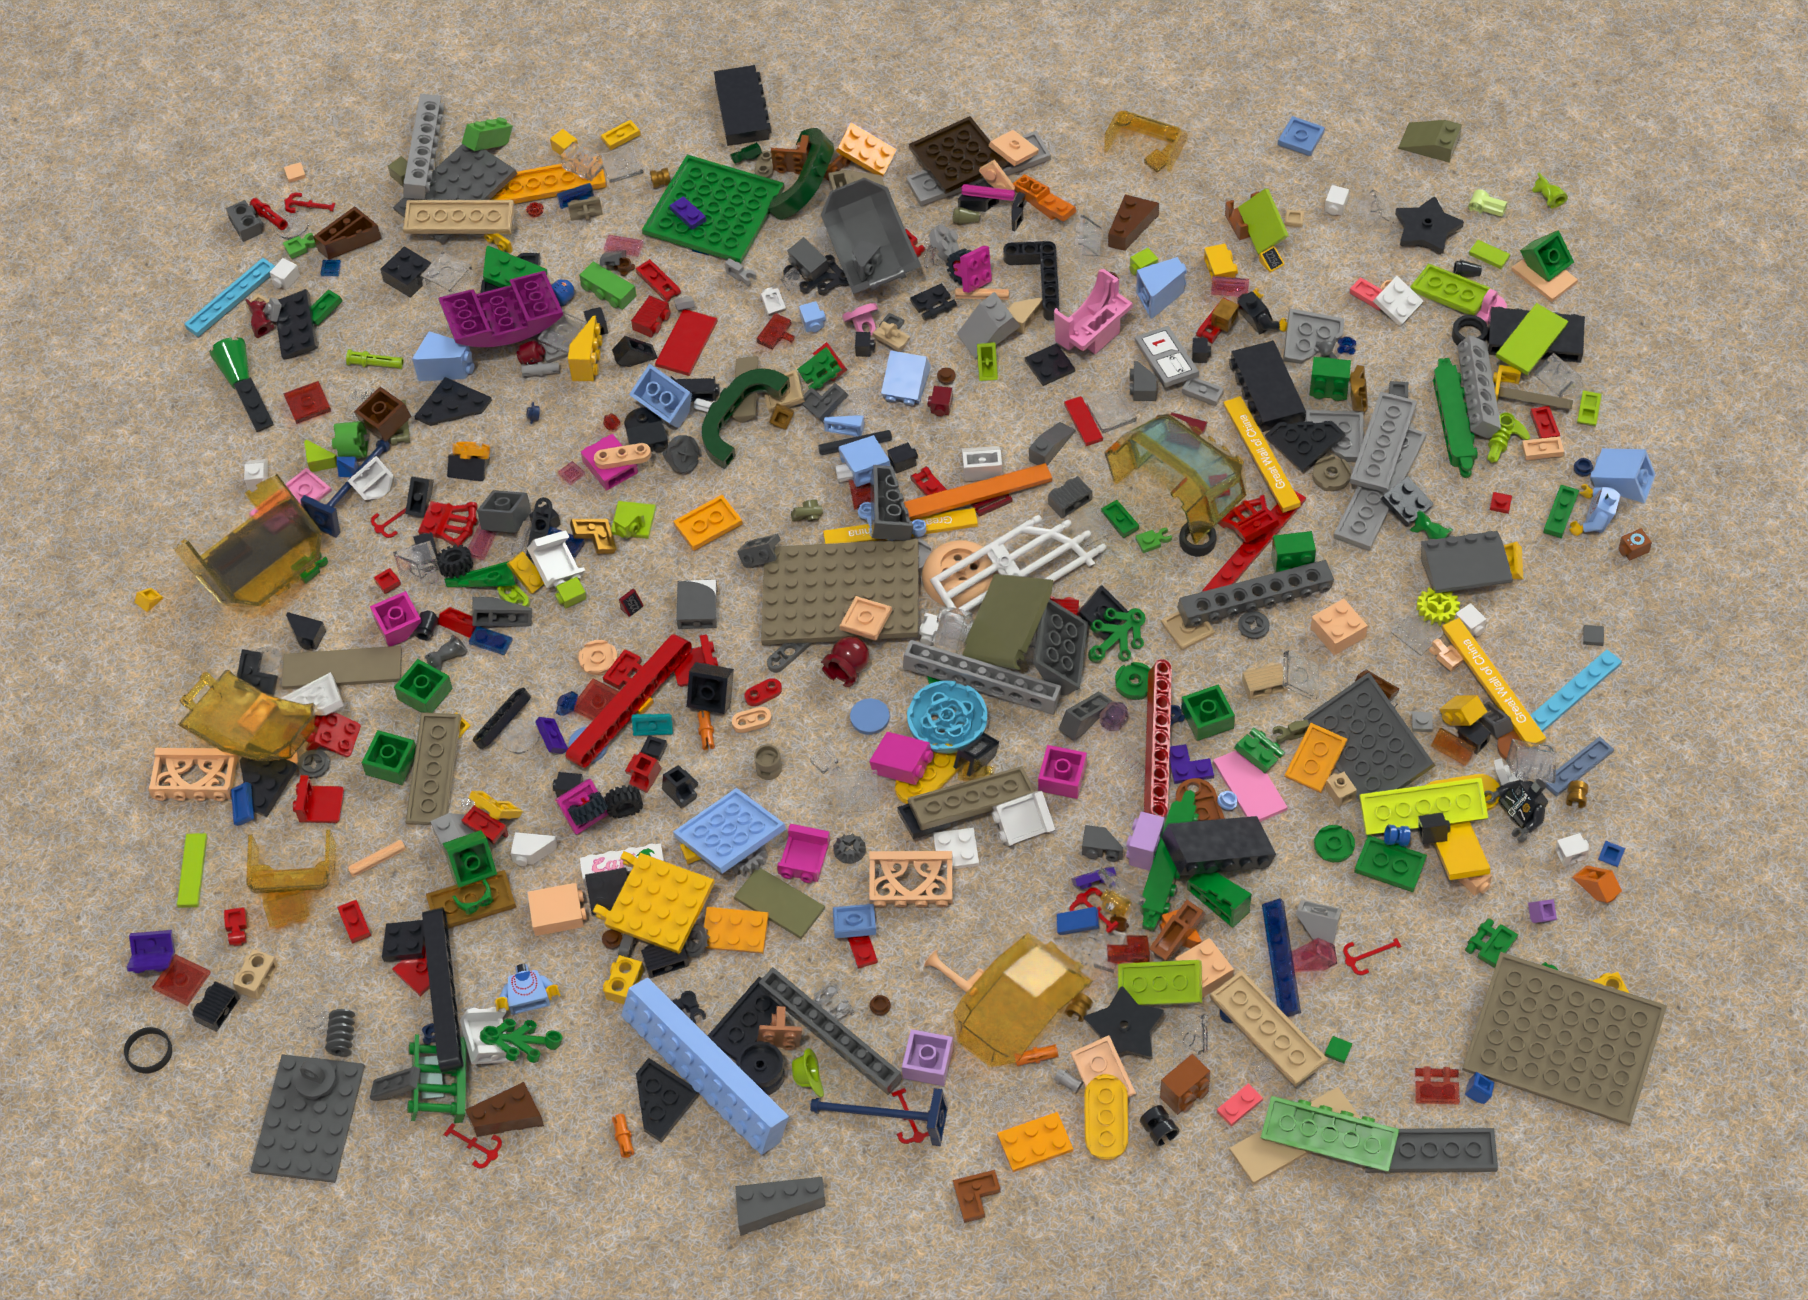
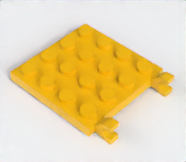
(657, 902)

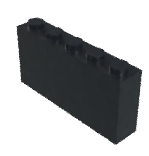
(742, 105)
(1568, 345)
(1267, 385)
(1218, 845)

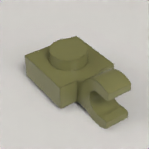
(1295, 730)

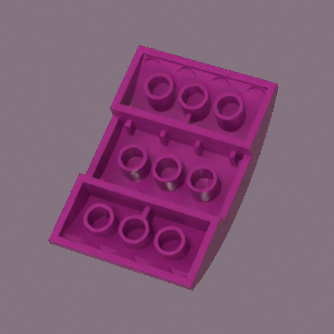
(503, 313)

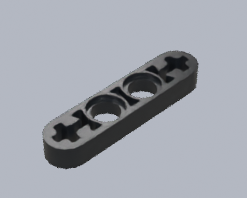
(534, 533)
(501, 718)

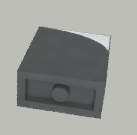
(696, 604)

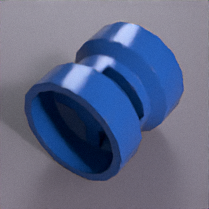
(1397, 835)

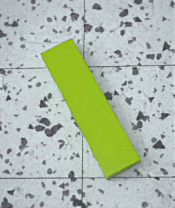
(192, 870)

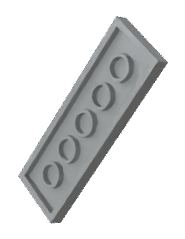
(1383, 442)

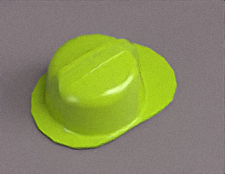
(806, 1072)

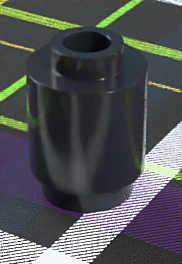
(427, 627)

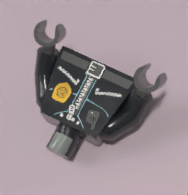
(1523, 803)

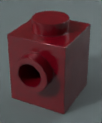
(940, 401)

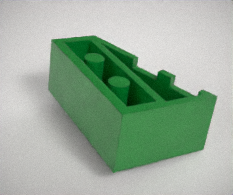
(1221, 896)

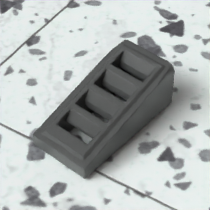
(1496, 721)

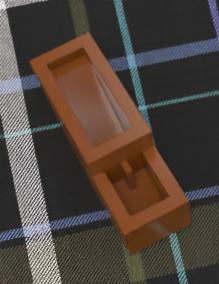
(1177, 930)

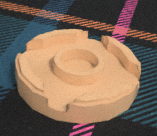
(597, 657)

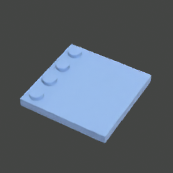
(729, 830)

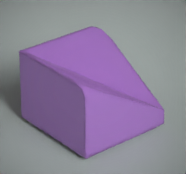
(1542, 911)

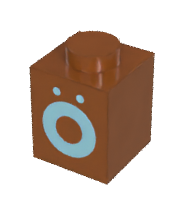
(1635, 544)

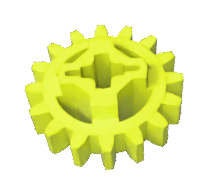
(1437, 606)

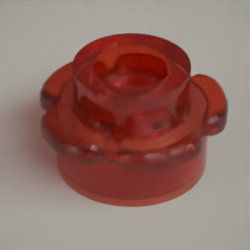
(535, 212)
(611, 421)

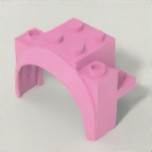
(1096, 319)

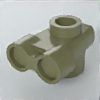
(809, 511)

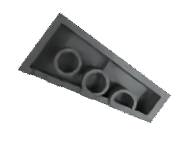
(888, 512)

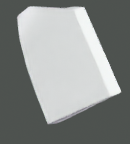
(372, 480)

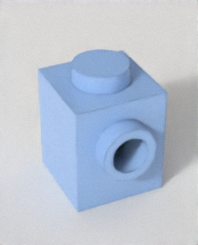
(812, 317)

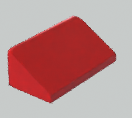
(457, 621)

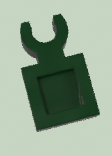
(749, 152)

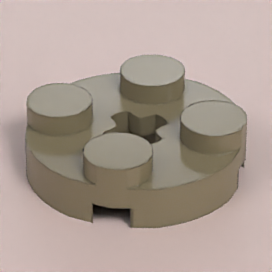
(1328, 482)

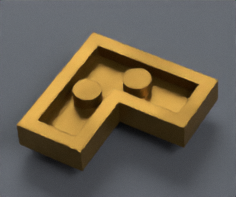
(597, 530)

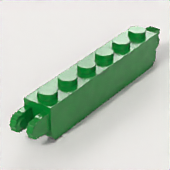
(1454, 417)
(1163, 873)

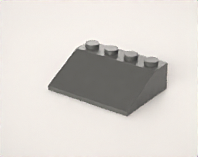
(1465, 561)
(1060, 647)

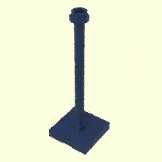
(326, 515)
(935, 1116)

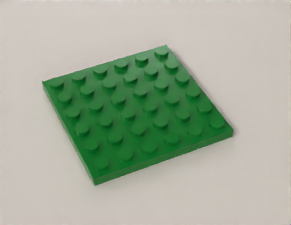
(728, 197)

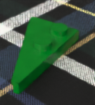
(489, 576)

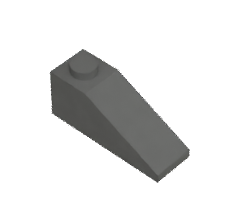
(1049, 443)
(498, 612)
(1083, 715)

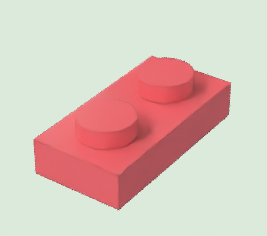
(1366, 292)
(1239, 1104)

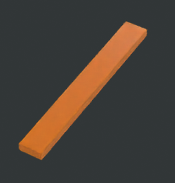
(978, 491)

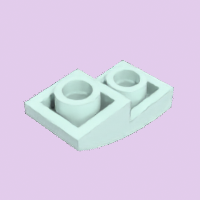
(430, 1078)

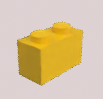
(1219, 261)
(1462, 710)

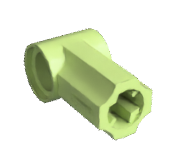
(1482, 202)

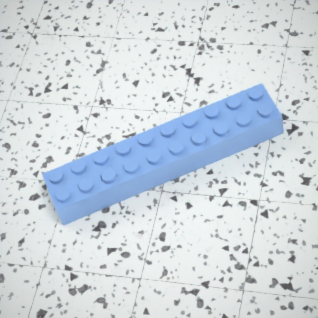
(704, 1066)

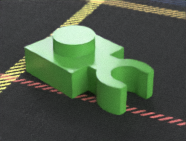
(298, 246)
(1149, 540)

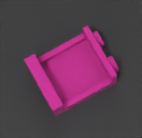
(804, 853)

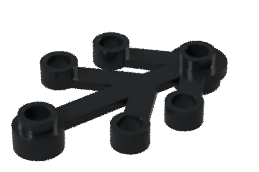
(836, 277)

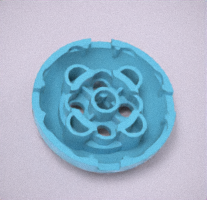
(941, 700)

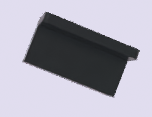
(466, 469)

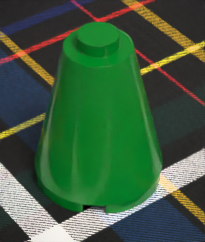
(231, 359)

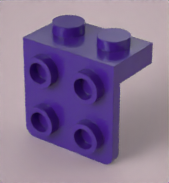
(151, 951)

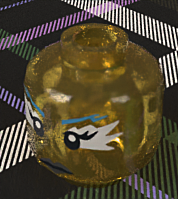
(1115, 903)

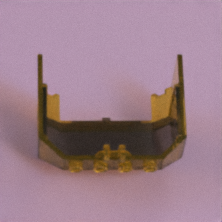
(260, 553)

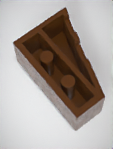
(346, 234)

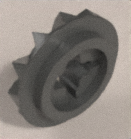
(1250, 617)
(306, 760)
(849, 856)
(693, 949)

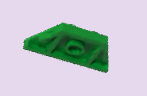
(501, 267)

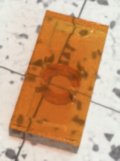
(1453, 746)

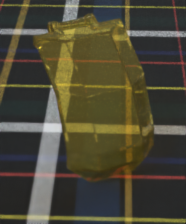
(246, 720)
(1016, 1000)

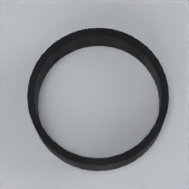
(141, 1032)

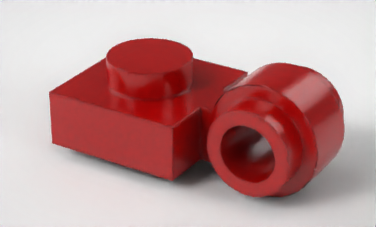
(235, 921)

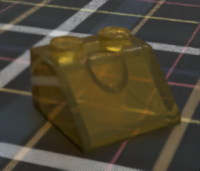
(285, 907)

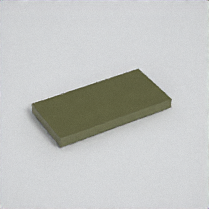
(784, 903)

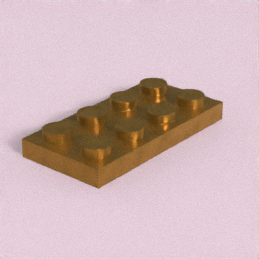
(501, 894)

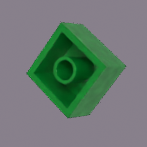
(1330, 378)
(1292, 550)
(423, 687)
(1207, 712)
(389, 757)
(469, 858)

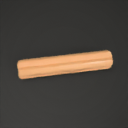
(981, 293)
(376, 858)

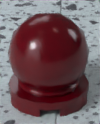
(846, 660)

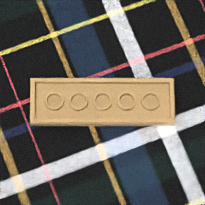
(458, 217)
(1268, 1028)
(1263, 1158)

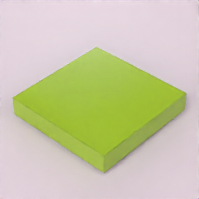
(647, 510)

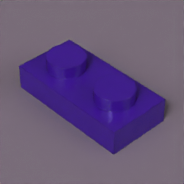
(687, 213)
(551, 735)
(1085, 880)

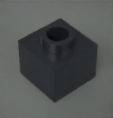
(864, 344)
(1200, 350)

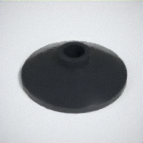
(633, 418)

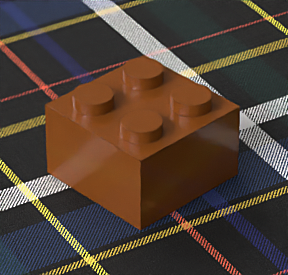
(1185, 1084)

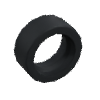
(1469, 320)
(1196, 550)

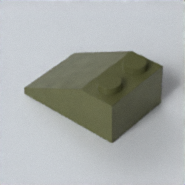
(1432, 139)

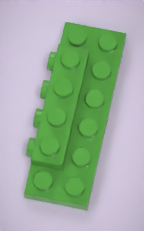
(1330, 1133)

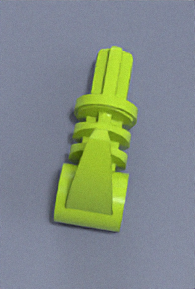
(1500, 439)

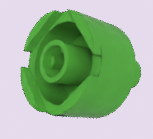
(350, 439)

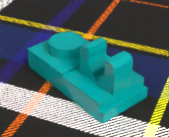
(652, 724)

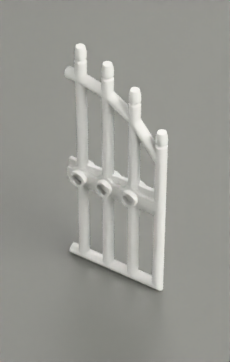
(1004, 562)

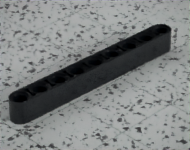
(442, 990)

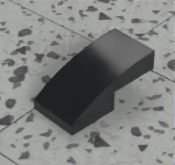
(1017, 211)

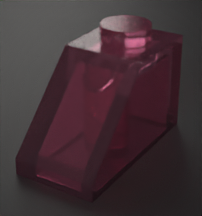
(1314, 956)

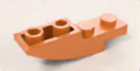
(1041, 198)

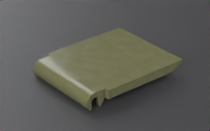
(1007, 620)

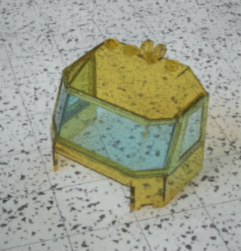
(1212, 474)

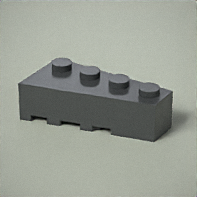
(777, 1201)

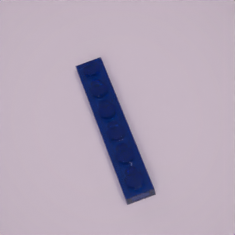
(1281, 957)

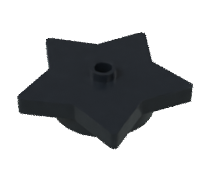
(1427, 225)
(1122, 1012)

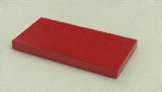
(686, 342)

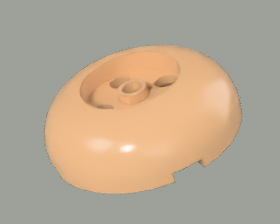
(943, 558)

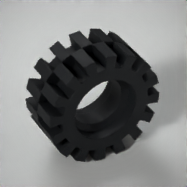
(454, 561)
(623, 801)

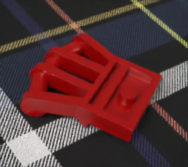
(439, 515)
(1255, 524)

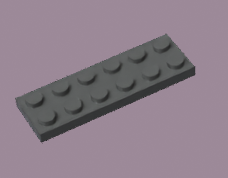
(1444, 1150)

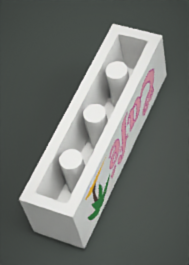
(612, 860)

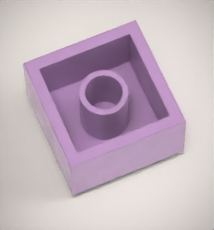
(1145, 840)
(927, 1057)

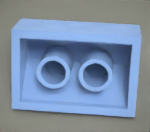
(662, 396)

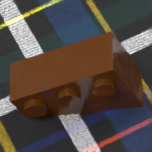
(1131, 220)
(505, 1112)

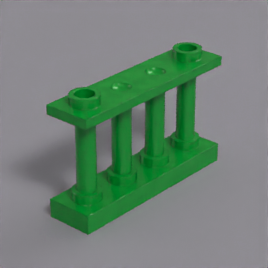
(456, 1089)

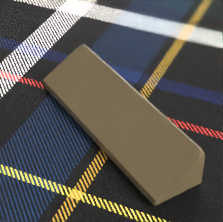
(747, 408)

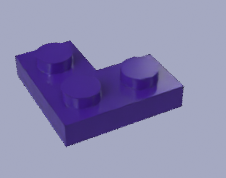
(1184, 769)

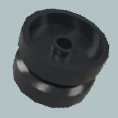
(763, 1065)

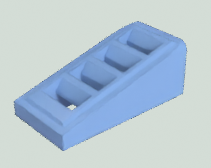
(845, 425)

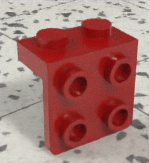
(699, 654)
(334, 733)
(317, 803)

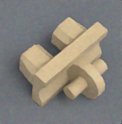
(891, 336)

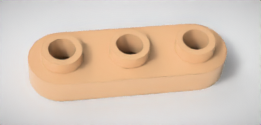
(631, 455)

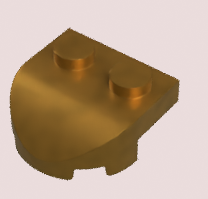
(1358, 389)

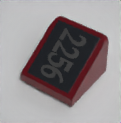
(630, 603)

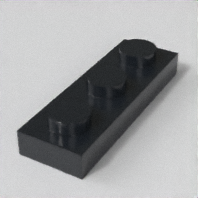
(253, 404)

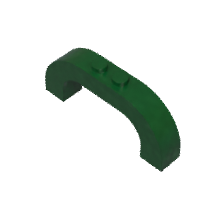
(810, 178)
(730, 398)

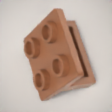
(779, 1034)

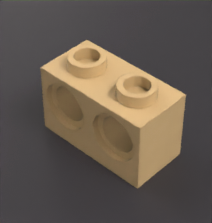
(259, 975)

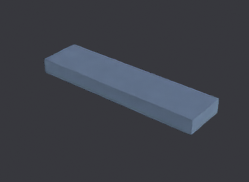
(1580, 765)

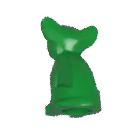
(1433, 530)

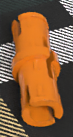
(705, 730)
(1038, 1054)
(623, 1135)

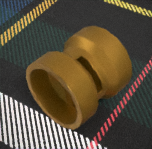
(660, 177)
(1577, 792)
(1079, 1005)

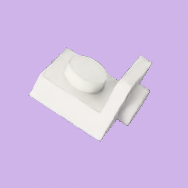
(772, 300)
(1503, 772)

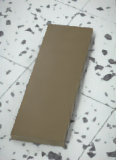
(345, 665)
(433, 767)
(969, 798)

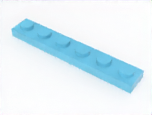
(229, 297)
(1575, 689)

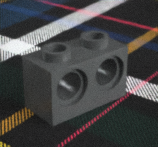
(244, 220)

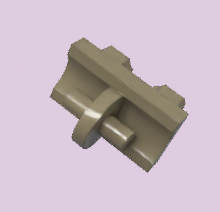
(585, 208)

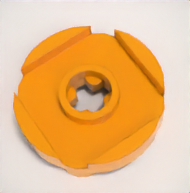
(468, 449)

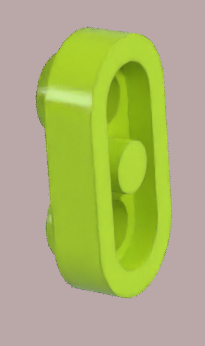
(515, 596)

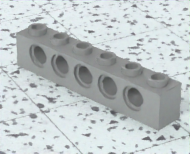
(1479, 386)

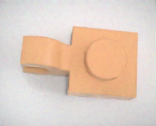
(1446, 655)

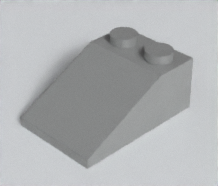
(987, 324)

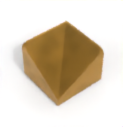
(781, 416)

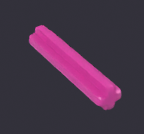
(988, 192)

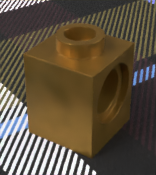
(1225, 314)

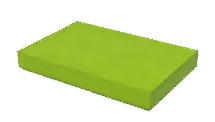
(1263, 221)

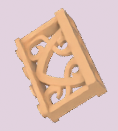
(199, 790)
(904, 858)

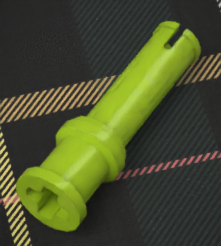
(365, 358)

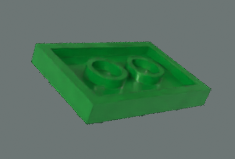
(1390, 863)

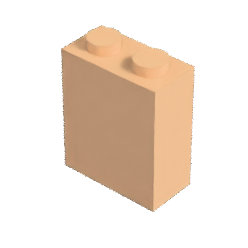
(556, 909)

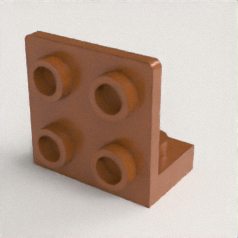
(791, 159)

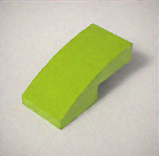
(1589, 408)

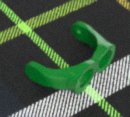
(469, 908)

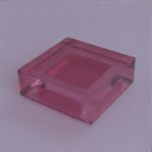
(571, 473)

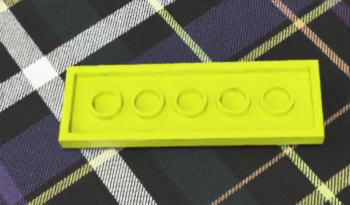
(1401, 807)

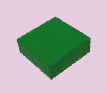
(1338, 1049)

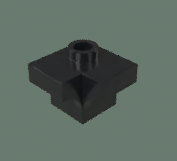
(679, 786)

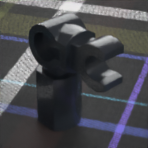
(689, 1002)

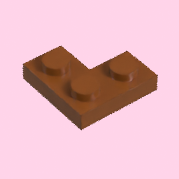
(971, 1189)

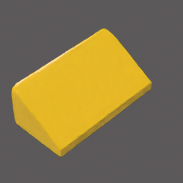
(1515, 559)

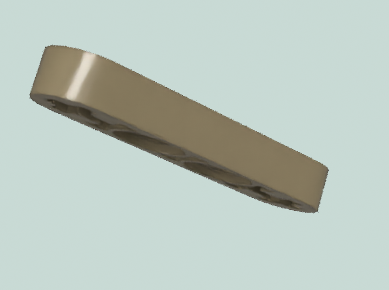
(1535, 397)

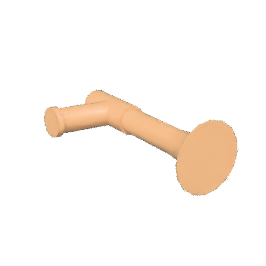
(934, 961)

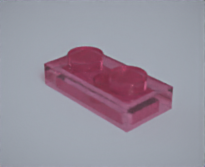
(1229, 286)

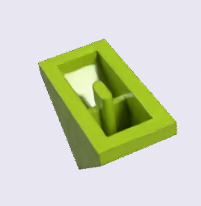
(987, 361)
(318, 457)

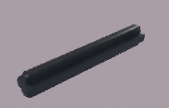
(832, 447)

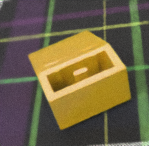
(585, 352)

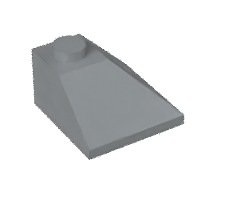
(1319, 919)

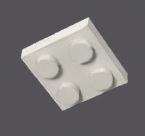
(1398, 301)
(962, 845)

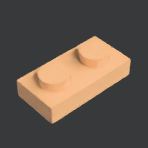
(995, 176)
(1542, 448)

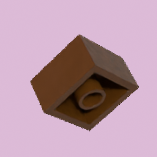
(382, 413)

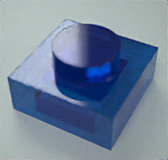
(566, 703)

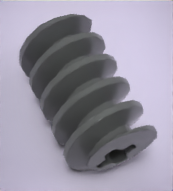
(339, 1032)

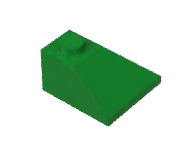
(1547, 255)

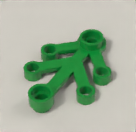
(1119, 632)
(494, 1036)

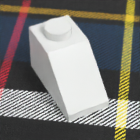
(255, 472)
(531, 847)

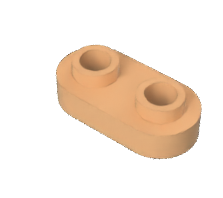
(751, 717)

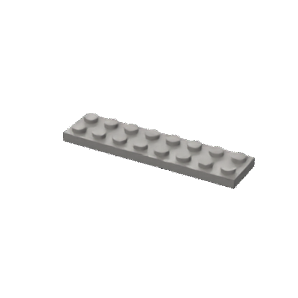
(928, 191)
(1366, 510)

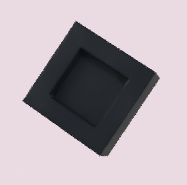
(654, 747)

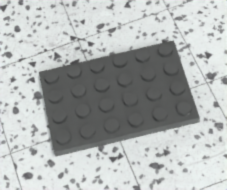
(465, 177)
(1380, 745)
(306, 1135)

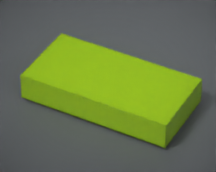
(1489, 254)

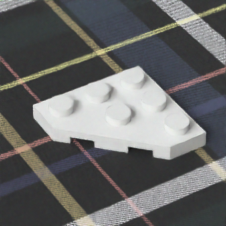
(321, 692)

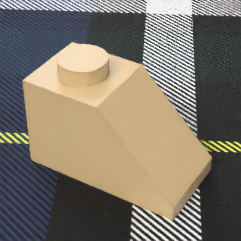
(1025, 312)

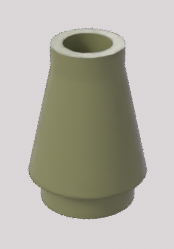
(965, 216)

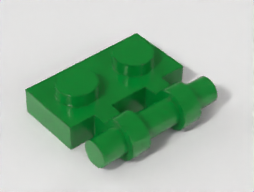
(817, 366)
(1256, 753)
(1499, 941)

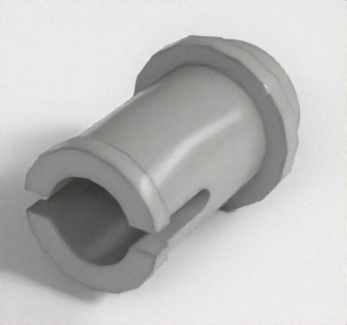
(1068, 1080)

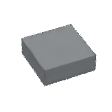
(684, 303)

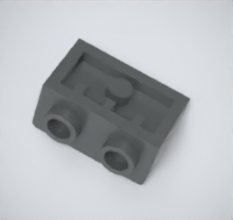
(758, 550)

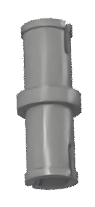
(540, 369)

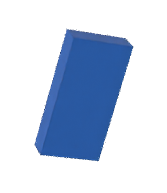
(242, 804)
(1077, 921)

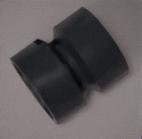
(1158, 1124)

